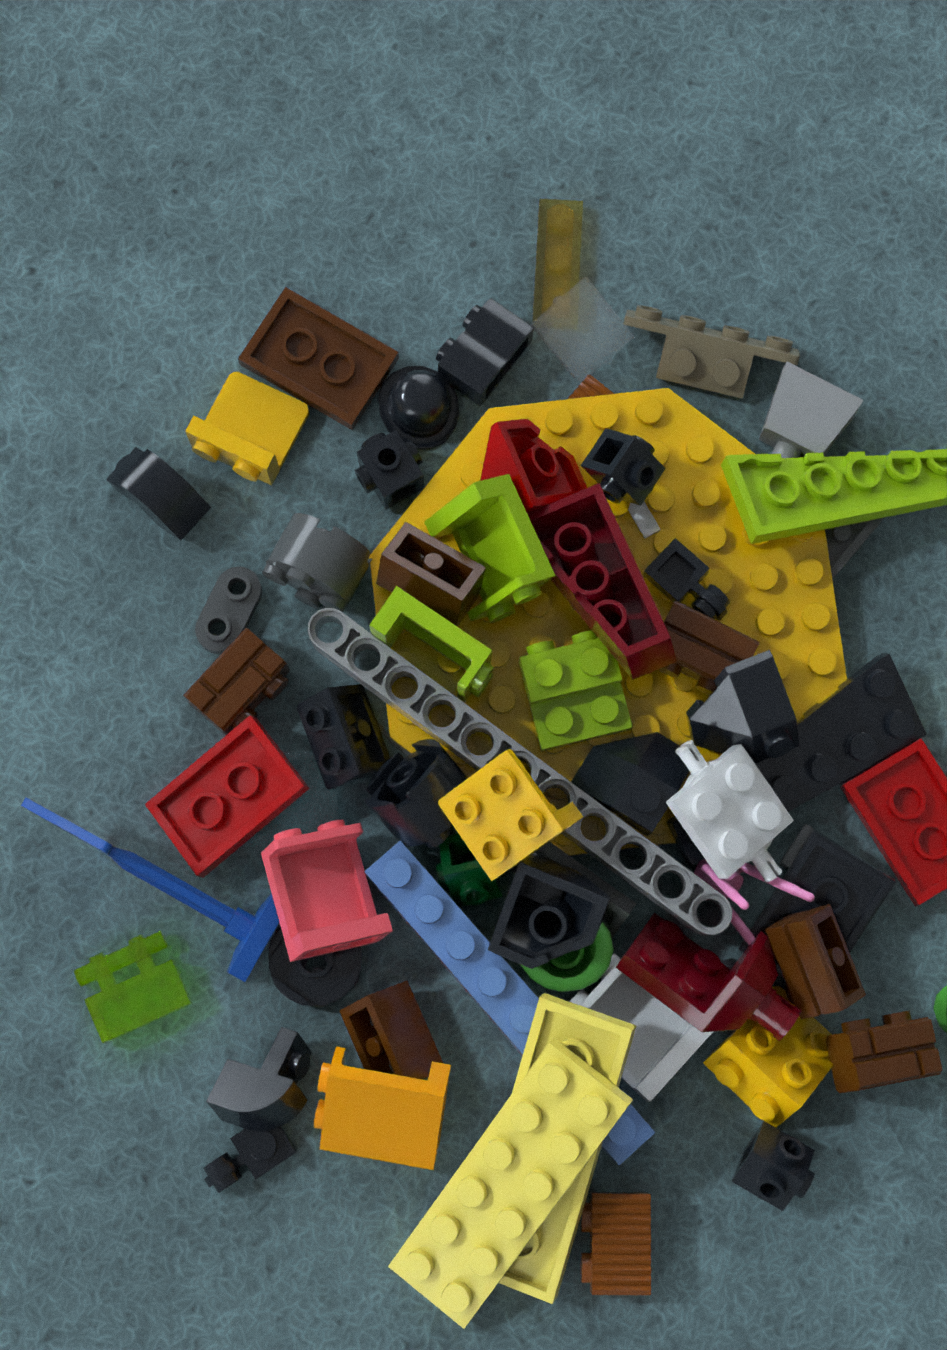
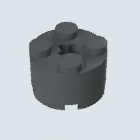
(318, 563)

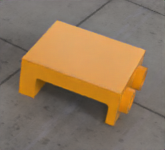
(381, 1113)

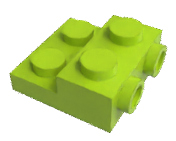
(574, 691)

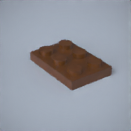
(318, 358)

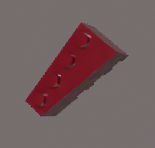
(603, 579)

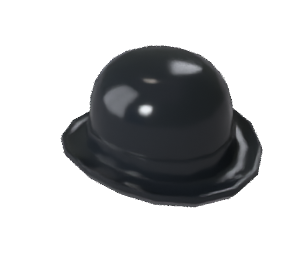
(419, 406)

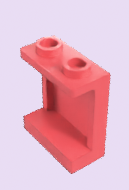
(322, 891)

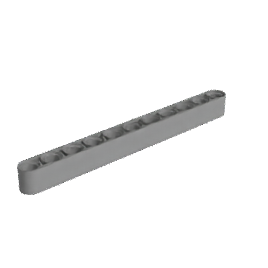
(468, 721)

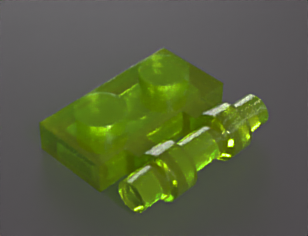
(139, 999)

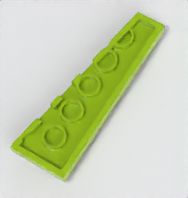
(820, 493)

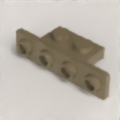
(708, 356)

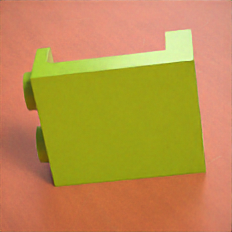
(498, 534)
(407, 613)

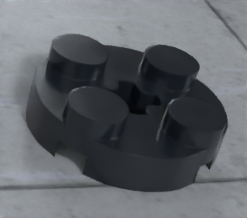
(320, 986)

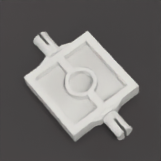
(729, 811)

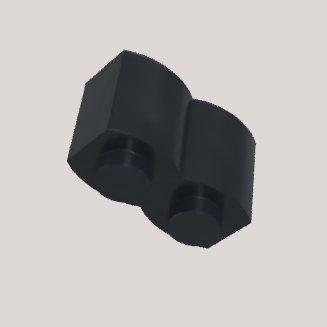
(484, 351)

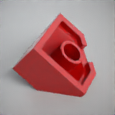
(535, 468)

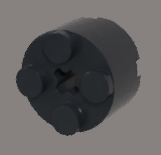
(408, 793)

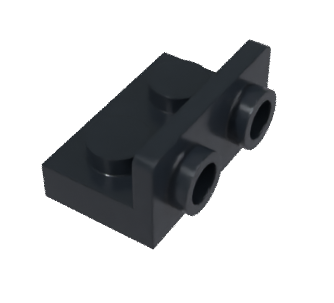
(343, 734)

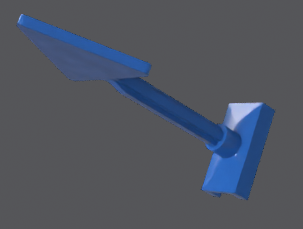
(249, 929)

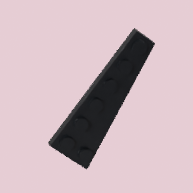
(837, 740)

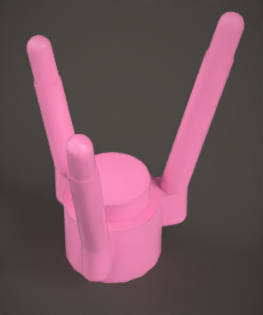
(731, 886)

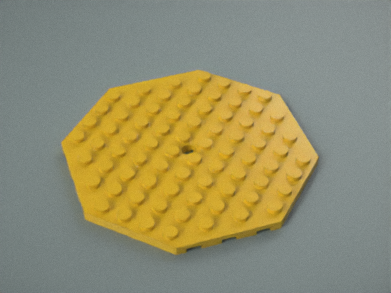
(775, 587)

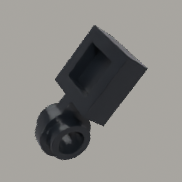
(678, 573)
(257, 1150)

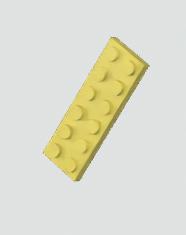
(605, 1047)
(510, 1182)

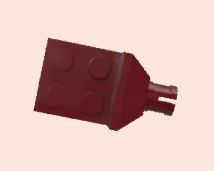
(702, 987)

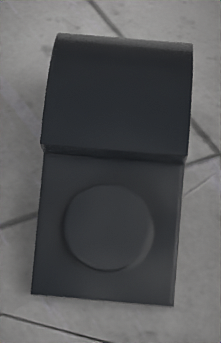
(159, 492)
(264, 1096)

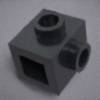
(623, 467)
(389, 468)
(775, 1167)

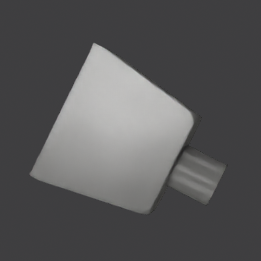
(806, 414)

